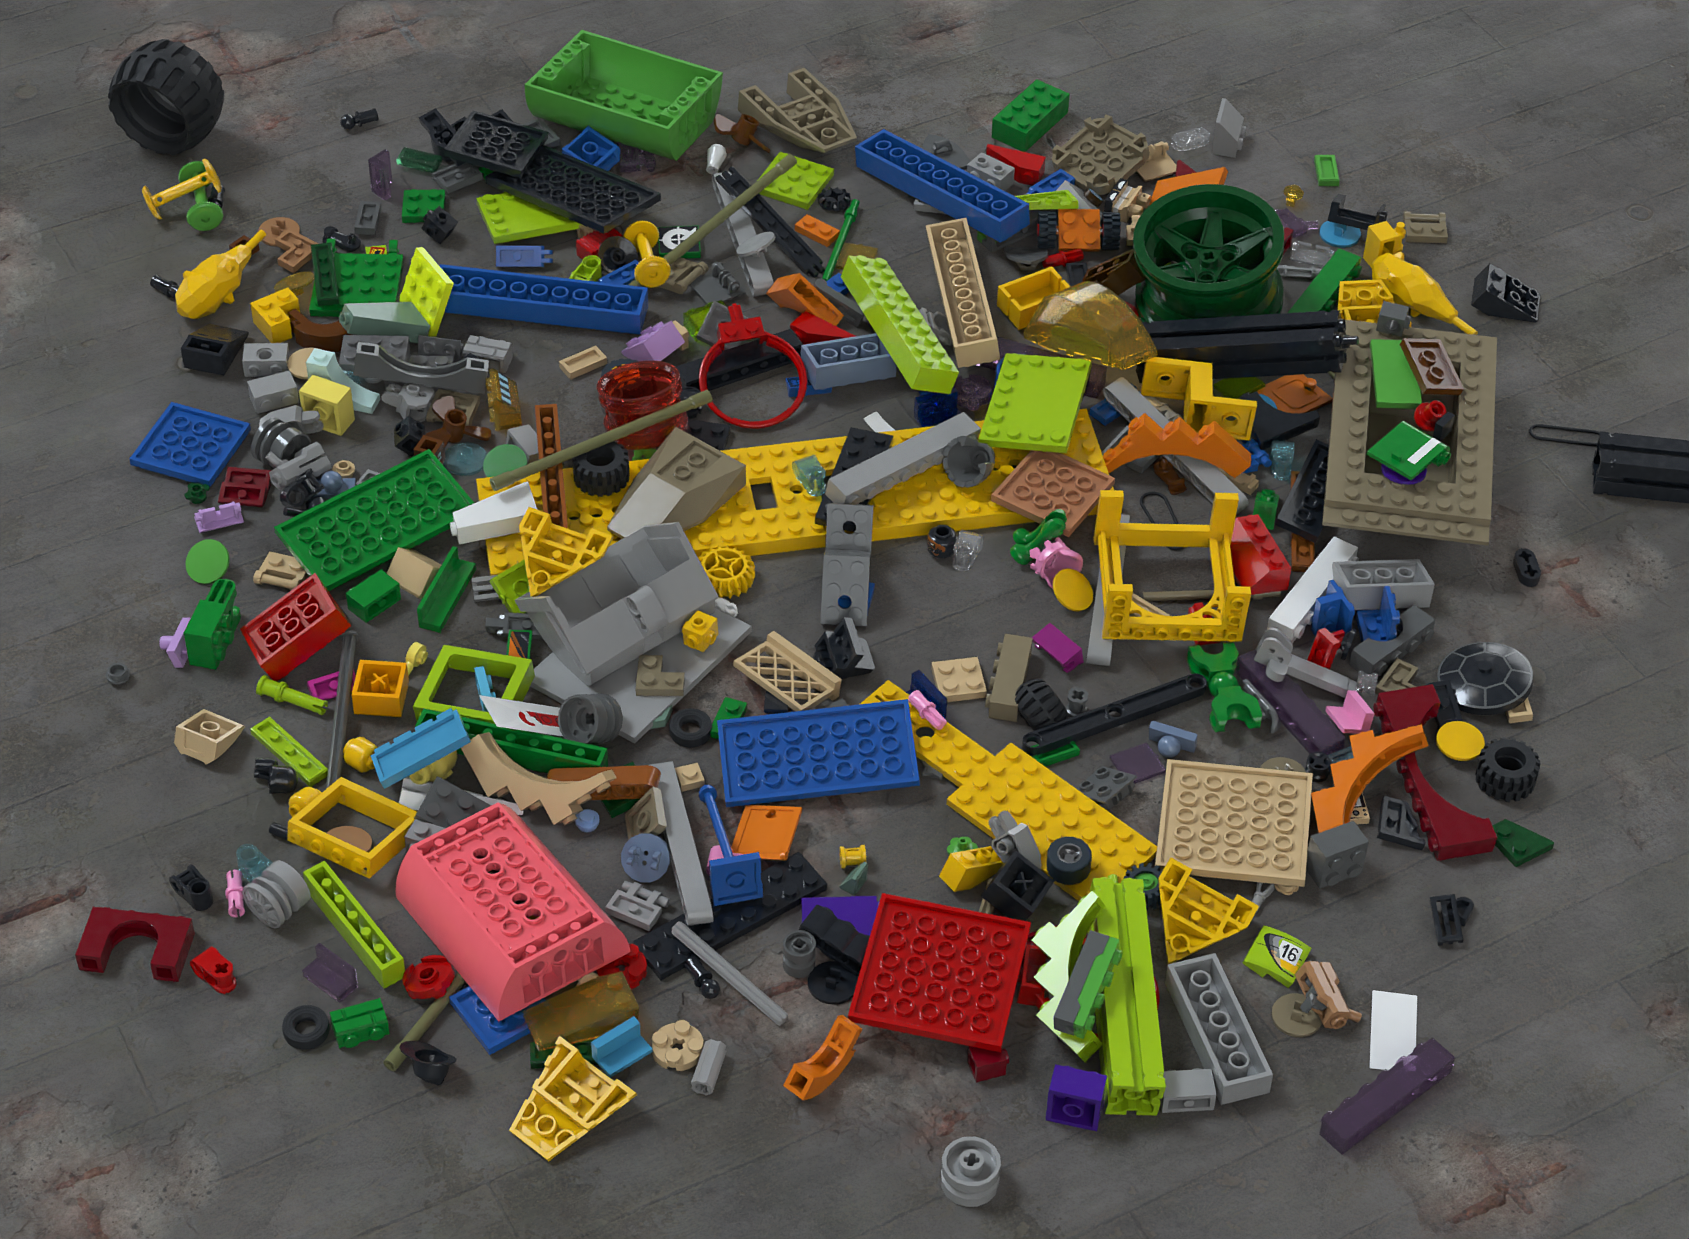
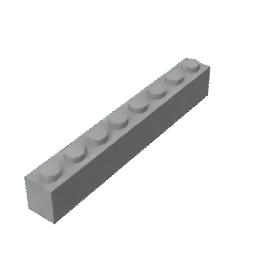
(899, 462)

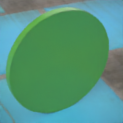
(207, 561)

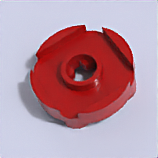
(635, 966)
(418, 979)

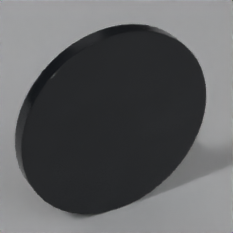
(832, 983)

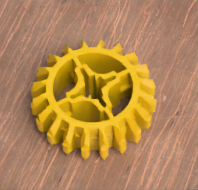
(728, 570)

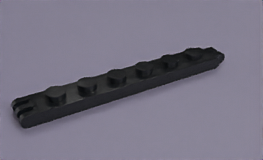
(771, 221)

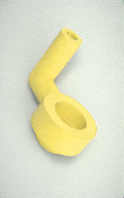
(415, 656)

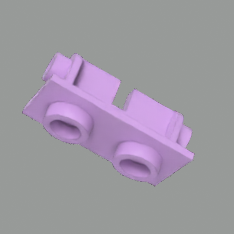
(209, 519)

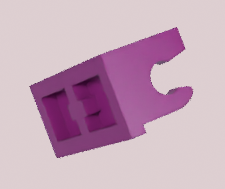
(1059, 647)

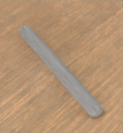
(730, 973)

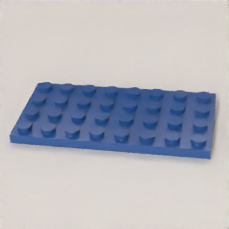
(817, 753)

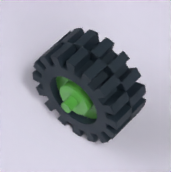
(1150, 880)

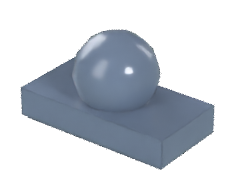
(334, 484)
(1172, 739)

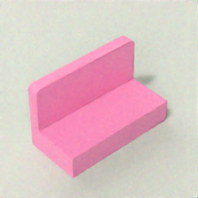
(1353, 716)

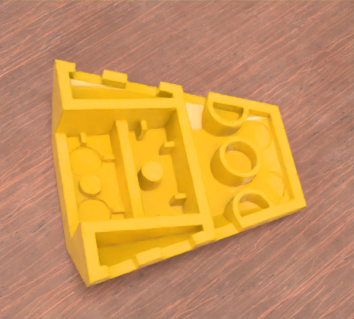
(1363, 299)
(567, 1102)

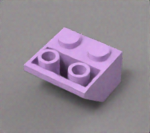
(654, 343)

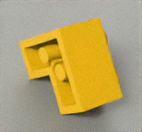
(272, 314)

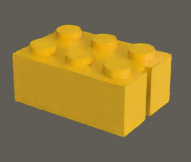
(1021, 296)

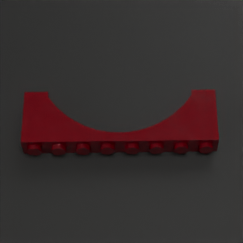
(1448, 828)

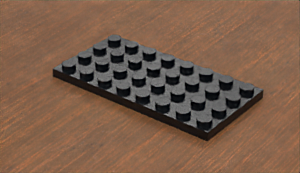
(577, 190)

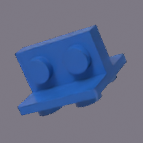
(1333, 611)

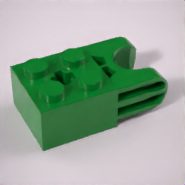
(212, 625)

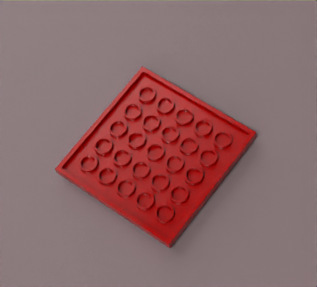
(940, 972)

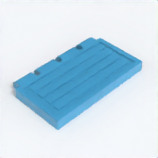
(421, 748)

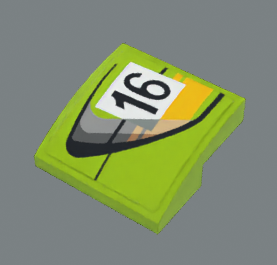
(1276, 955)

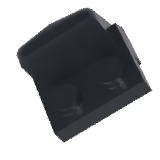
(844, 652)

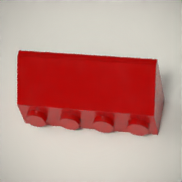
(1257, 557)

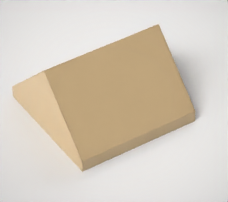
(413, 571)

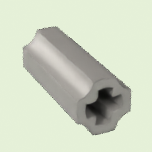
(708, 1067)

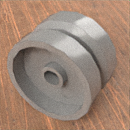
(970, 1171)

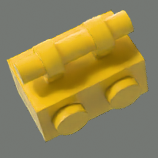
(1383, 239)

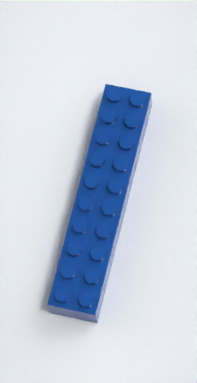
(942, 185)
(546, 299)

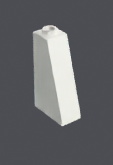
(493, 516)

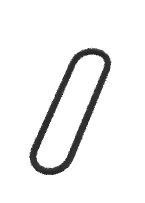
(1563, 428)

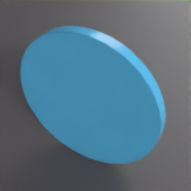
(1339, 235)

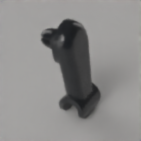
(346, 242)

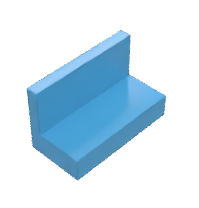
(620, 1047)

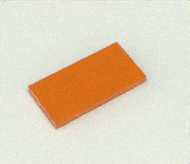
(1212, 176)

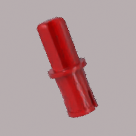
(1062, 258)

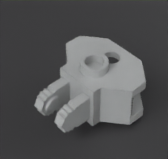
(409, 399)

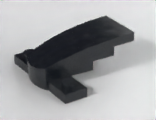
(442, 132)

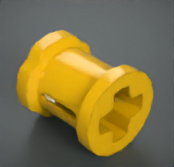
(852, 856)

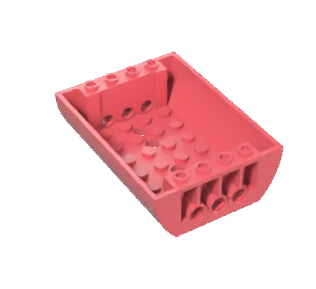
(481, 927)

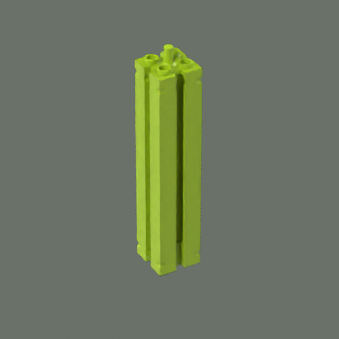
(1129, 1010)

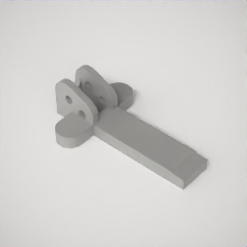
(1275, 652)

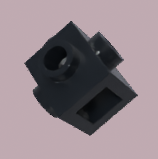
(438, 224)
(408, 434)

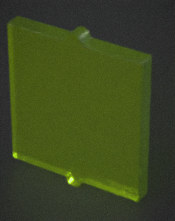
(1238, 386)

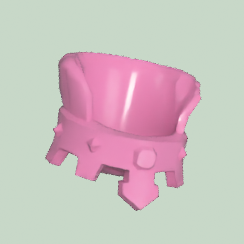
(1054, 559)

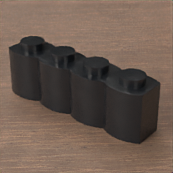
(836, 938)

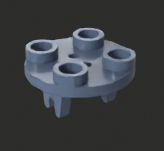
(634, 855)

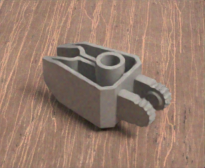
(305, 421)
(1013, 837)

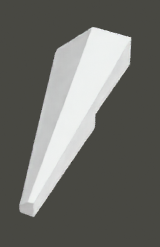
(414, 794)

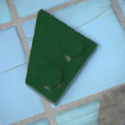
(1519, 843)

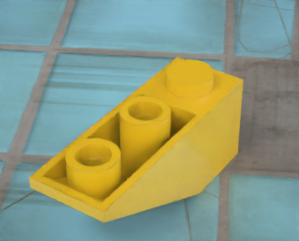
(970, 867)

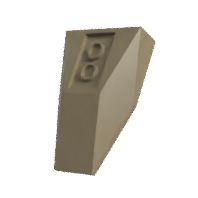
(678, 484)

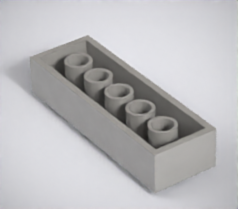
(1218, 1028)

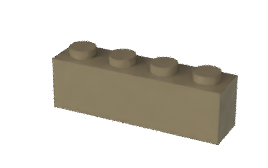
(1010, 674)

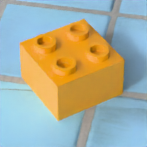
(380, 688)

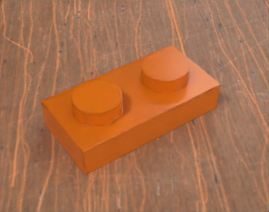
(817, 230)

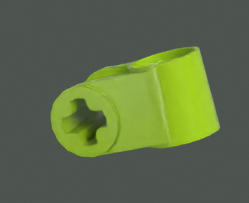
(588, 270)

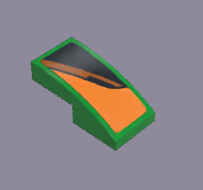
(519, 643)

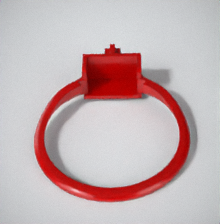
(745, 329)
(1030, 990)

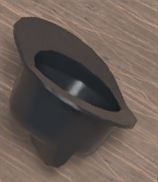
(428, 1061)

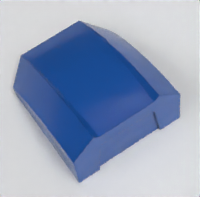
(593, 149)

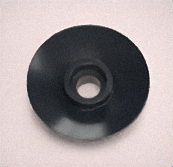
(618, 247)

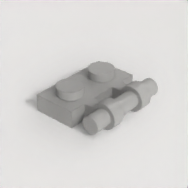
(635, 910)

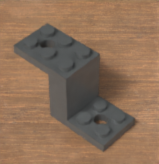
(847, 563)

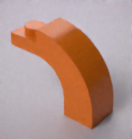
(823, 1068)

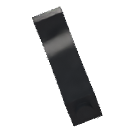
(1278, 425)

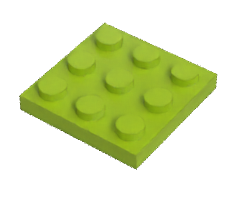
(799, 184)

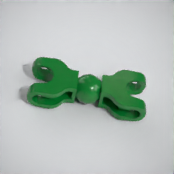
(1228, 696)

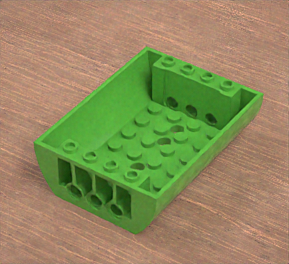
(626, 94)

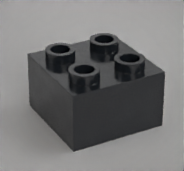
(1017, 887)

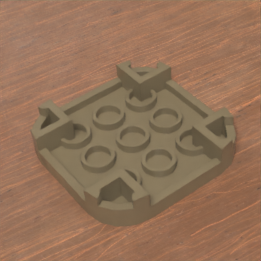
(1101, 155)

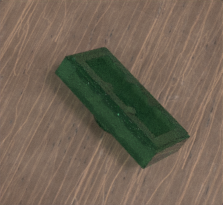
(419, 160)

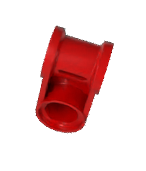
(214, 970)

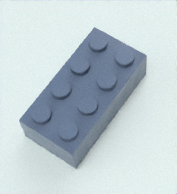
(847, 361)

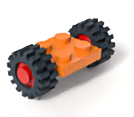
(1079, 230)

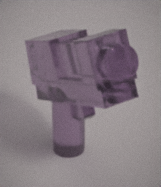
(1297, 224)

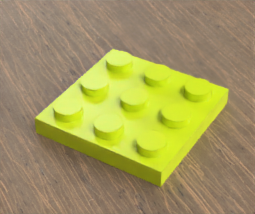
(427, 289)

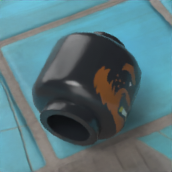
(941, 541)

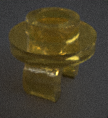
(1293, 193)

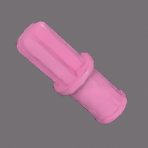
(927, 710)

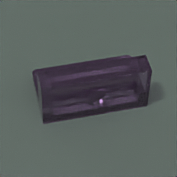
(380, 174)
(331, 974)

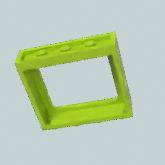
(516, 668)

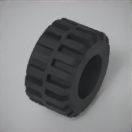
(602, 470)
(1521, 773)

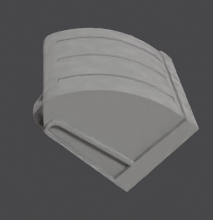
(623, 602)

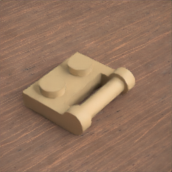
(280, 571)

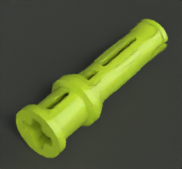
(282, 692)

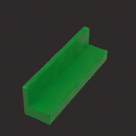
(444, 592)

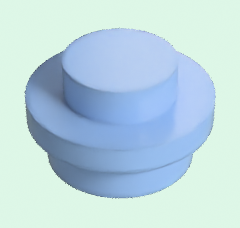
(587, 820)

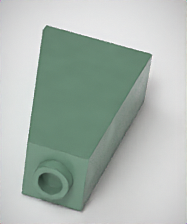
(384, 320)

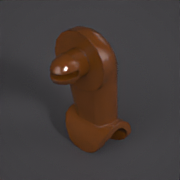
(1168, 475)

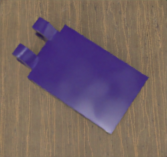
(854, 909)

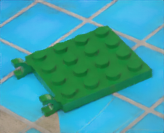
(363, 279)

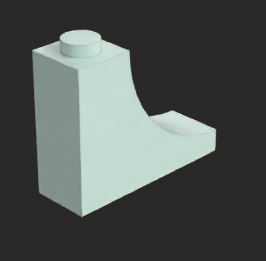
(325, 365)

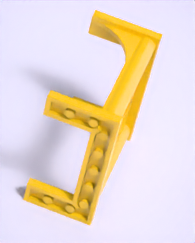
(1117, 597)

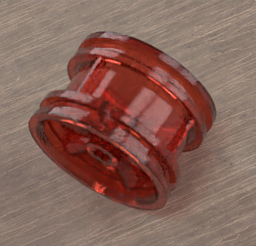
(636, 392)

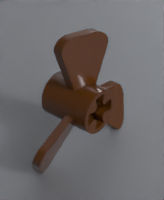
(741, 132)
(454, 423)

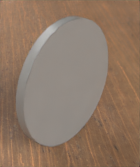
(755, 244)

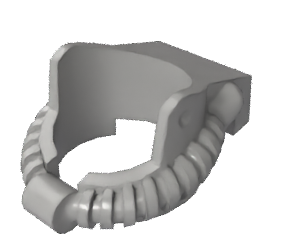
(935, 320)

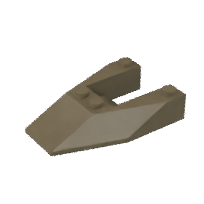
(810, 121)

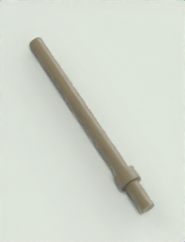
(1194, 595)

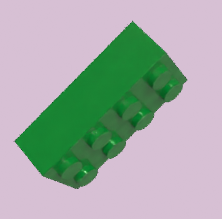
(1030, 115)

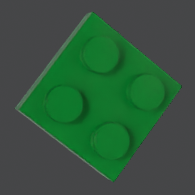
(418, 202)

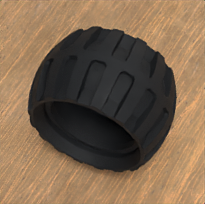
(166, 97)

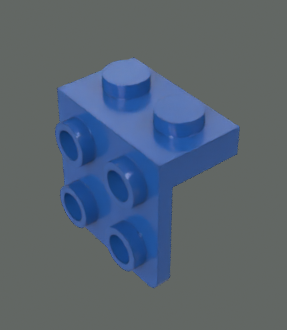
(1381, 623)

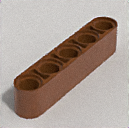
(630, 781)

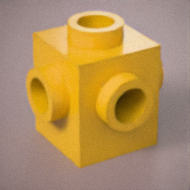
(700, 631)

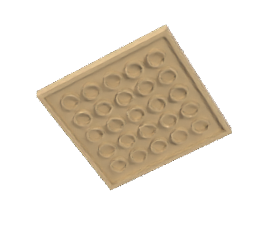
(1236, 822)

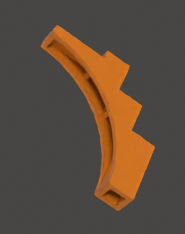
(1178, 438)
(1351, 776)

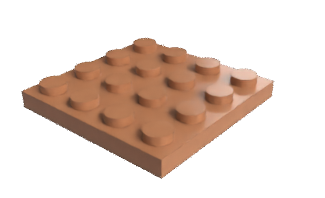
(1050, 483)

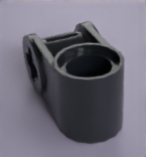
(304, 487)
(193, 888)

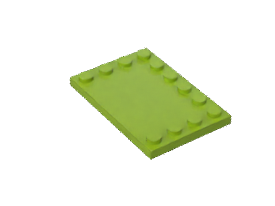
(514, 219)
(1035, 403)

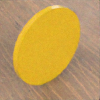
(1072, 590)
(1460, 741)

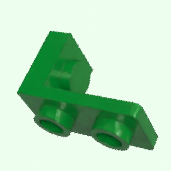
(1266, 507)

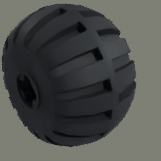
(1039, 704)

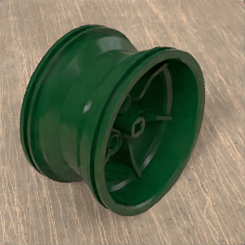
(1211, 237)

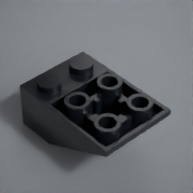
(1504, 296)
(212, 348)

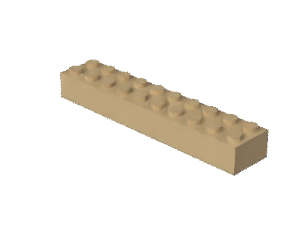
(962, 293)

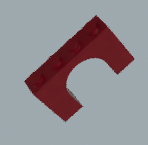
(110, 926)

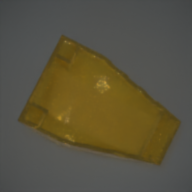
(1091, 323)

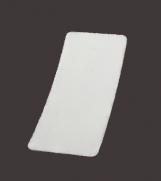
(877, 423)

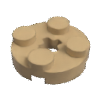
(677, 1033)

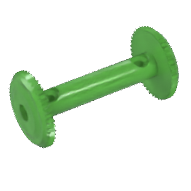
(204, 214)

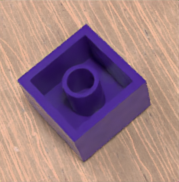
(1076, 1097)

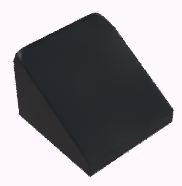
(773, 705)

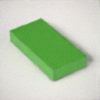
(1326, 170)

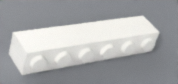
(1299, 604)

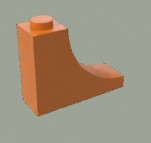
(799, 294)

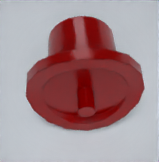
(1428, 414)

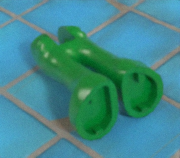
(1051, 527)

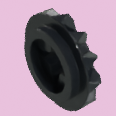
(827, 201)

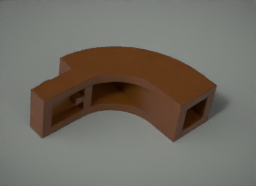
(314, 335)

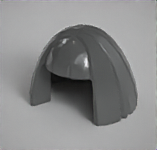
(968, 461)

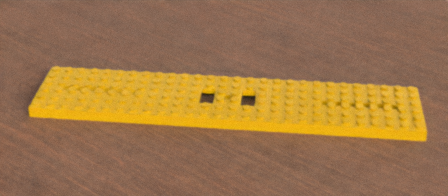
(900, 512)

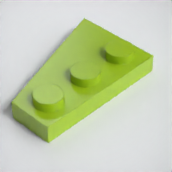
(1050, 200)

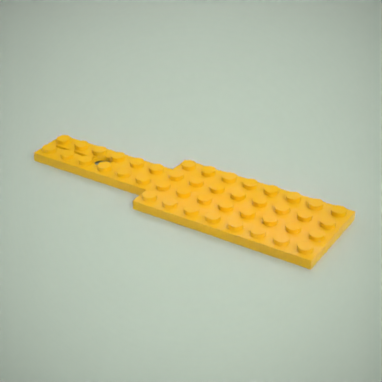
(1027, 791)

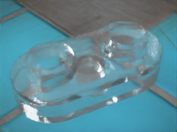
(1190, 139)

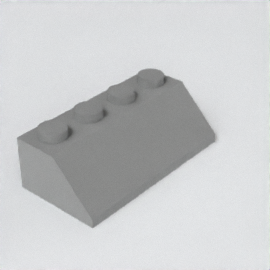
(1365, 582)

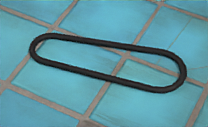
(1169, 507)

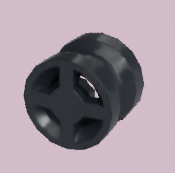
(1319, 765)

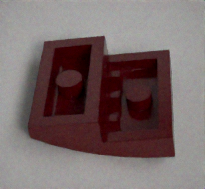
(245, 487)

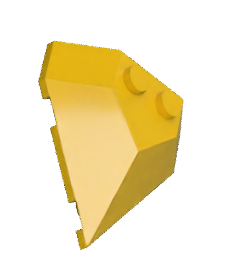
(555, 551)
(1196, 913)

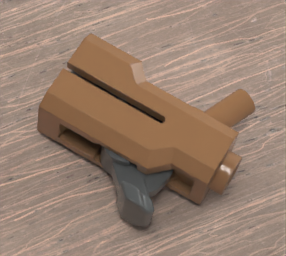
(1323, 996)

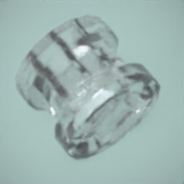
(1366, 682)

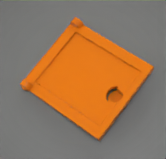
(1291, 395)
(766, 831)

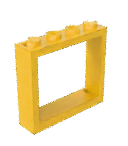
(361, 800)

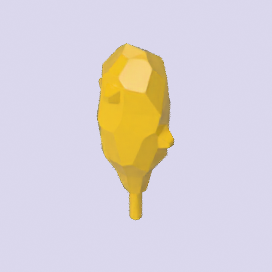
(214, 281)
(1416, 289)

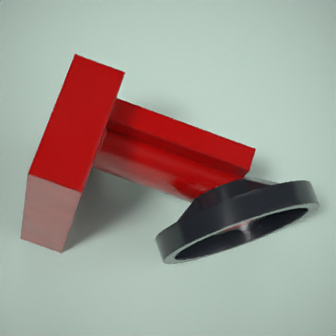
(1327, 644)

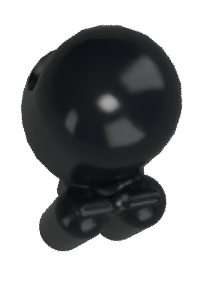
(280, 778)

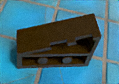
(1116, 273)

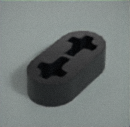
(1532, 566)

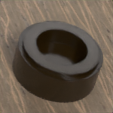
(1093, 197)

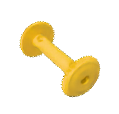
(181, 189)
(652, 270)

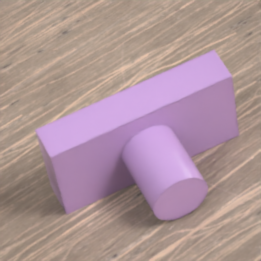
(175, 645)

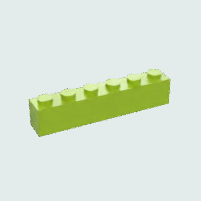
(354, 924)

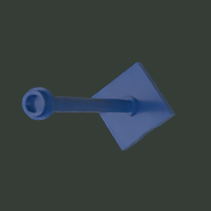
(733, 876)

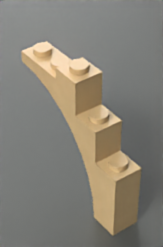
(501, 776)

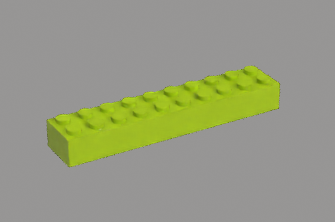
(899, 325)

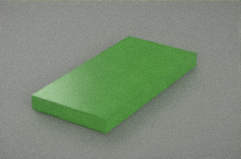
(1392, 376)

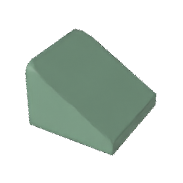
(855, 879)

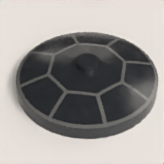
(1487, 677)

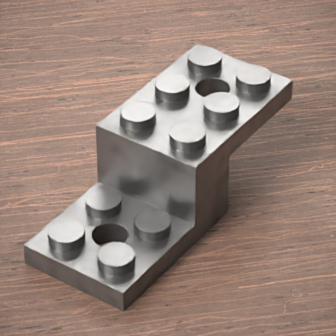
(395, 345)

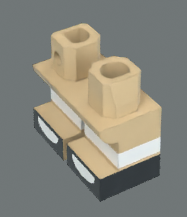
(1126, 200)

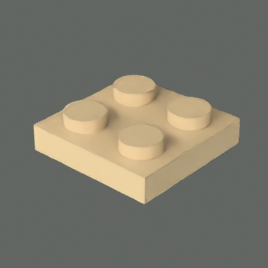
(959, 679)

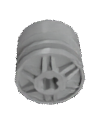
(276, 894)

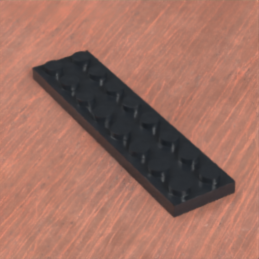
(782, 890)

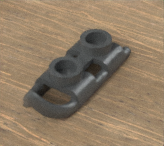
(1267, 709)

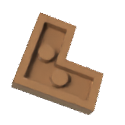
(297, 250)

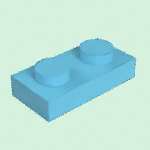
(483, 685)

